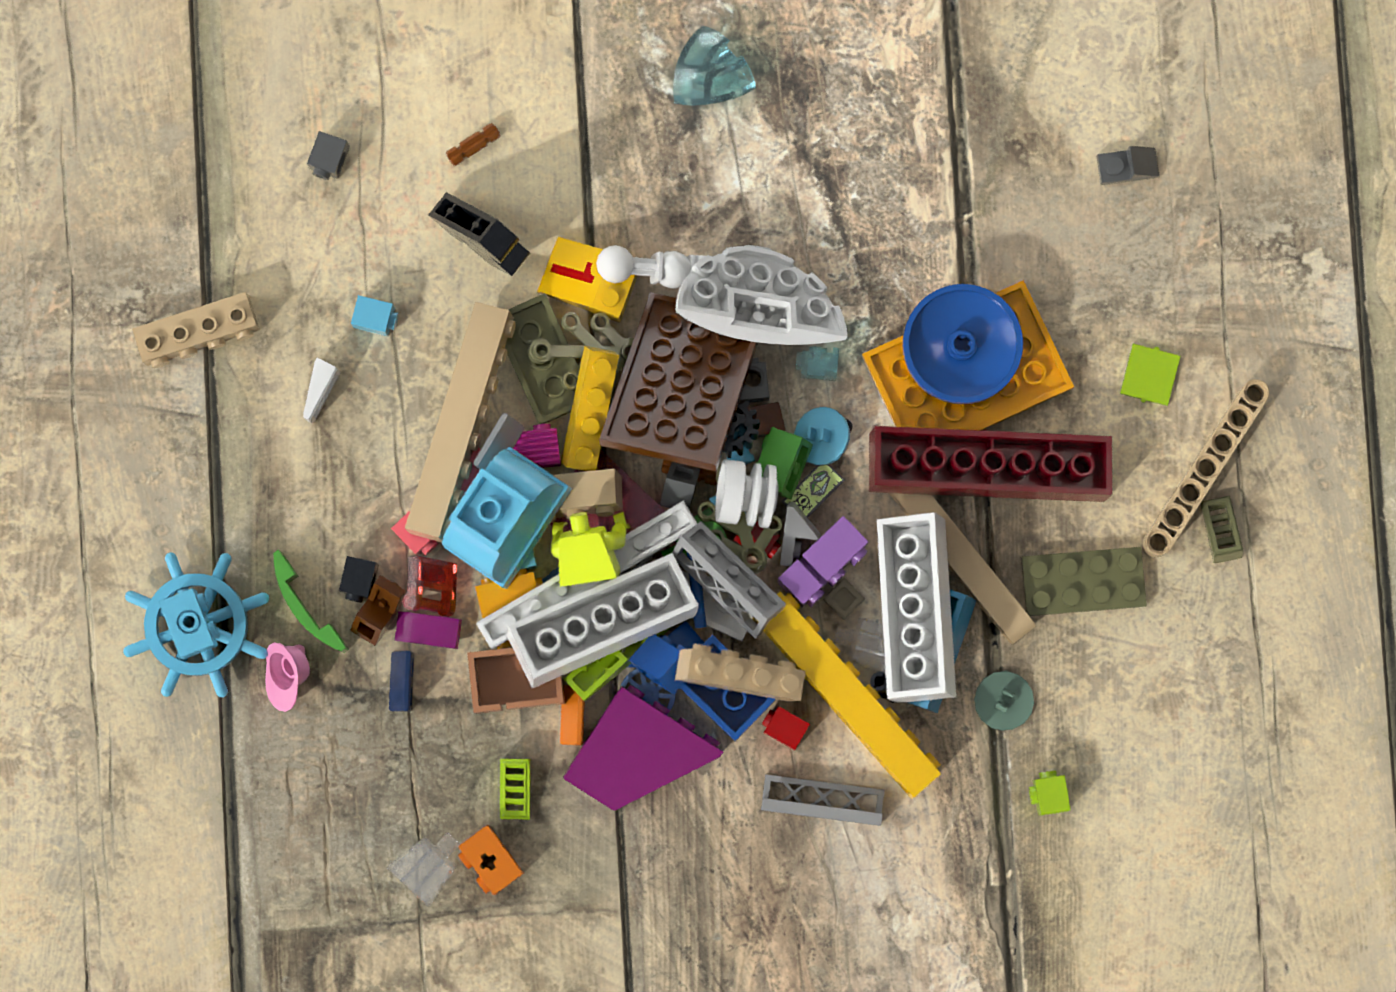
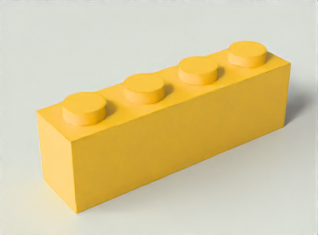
(589, 408)

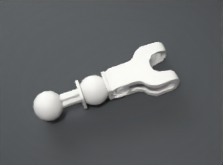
(667, 268)

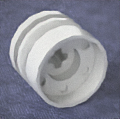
(746, 493)

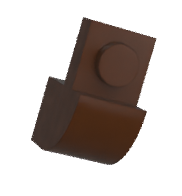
(378, 610)

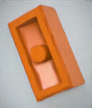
(572, 718)

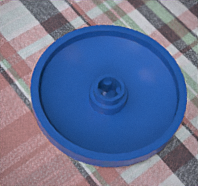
(962, 344)

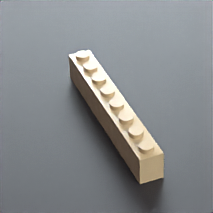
(460, 421)

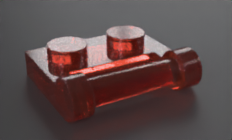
(433, 576)

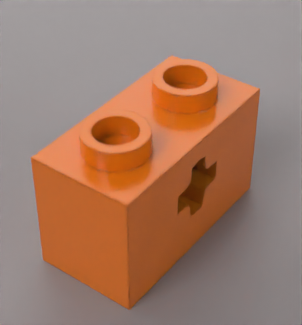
(488, 843)

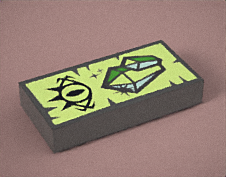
(815, 488)

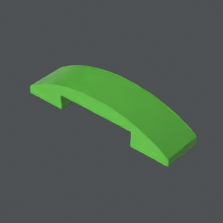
(286, 574)

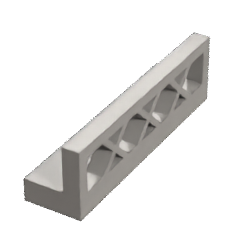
(729, 576)
(818, 811)

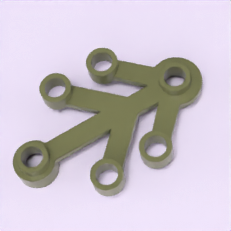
(576, 351)
(744, 532)

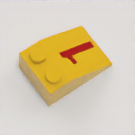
(576, 281)

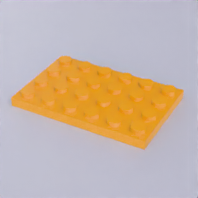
(1037, 379)

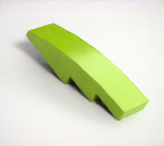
(597, 674)

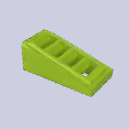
(526, 789)

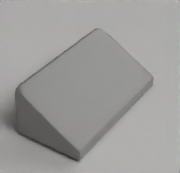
(502, 436)

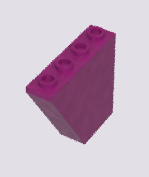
(637, 751)

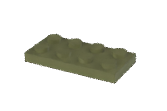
(541, 381)
(1083, 581)

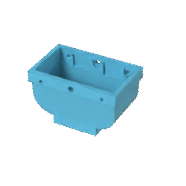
(504, 515)

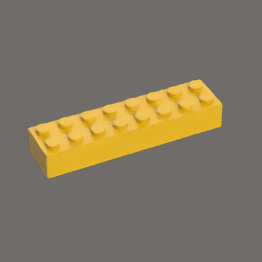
(850, 699)

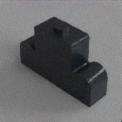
(481, 233)

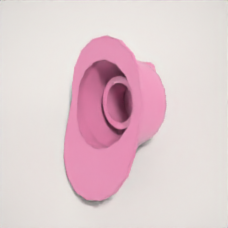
(285, 671)

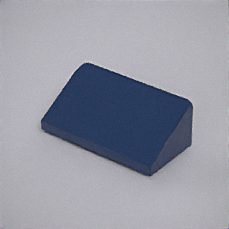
(401, 681)

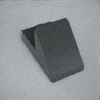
(1128, 165)

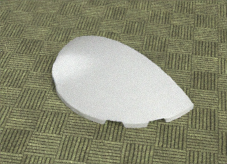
(759, 299)

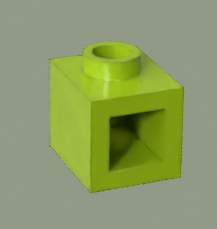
(1049, 793)

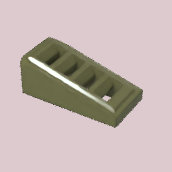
(1225, 554)

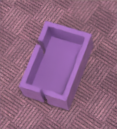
(824, 563)

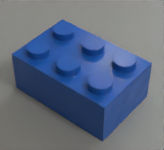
(728, 709)

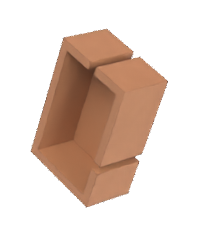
(500, 681)

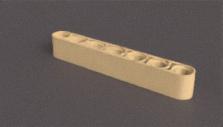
(1216, 458)
(973, 571)

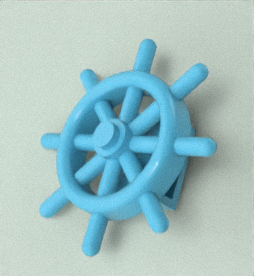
(192, 626)

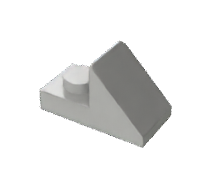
(796, 526)

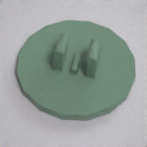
(1004, 700)

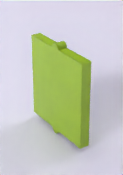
(1150, 374)

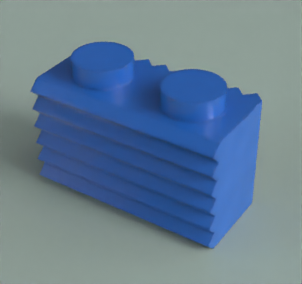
(658, 661)

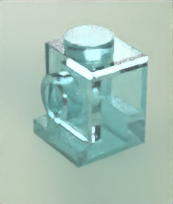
(818, 363)

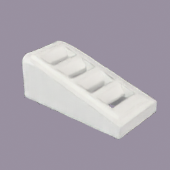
(321, 384)

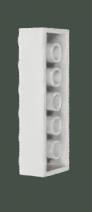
(916, 608)
(602, 620)

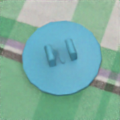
(827, 433)

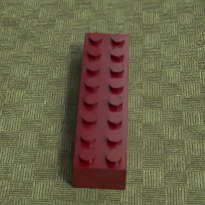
(990, 464)

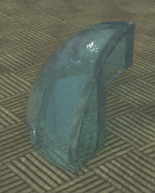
(710, 71)

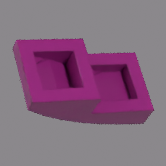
(428, 630)

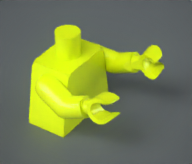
(587, 552)

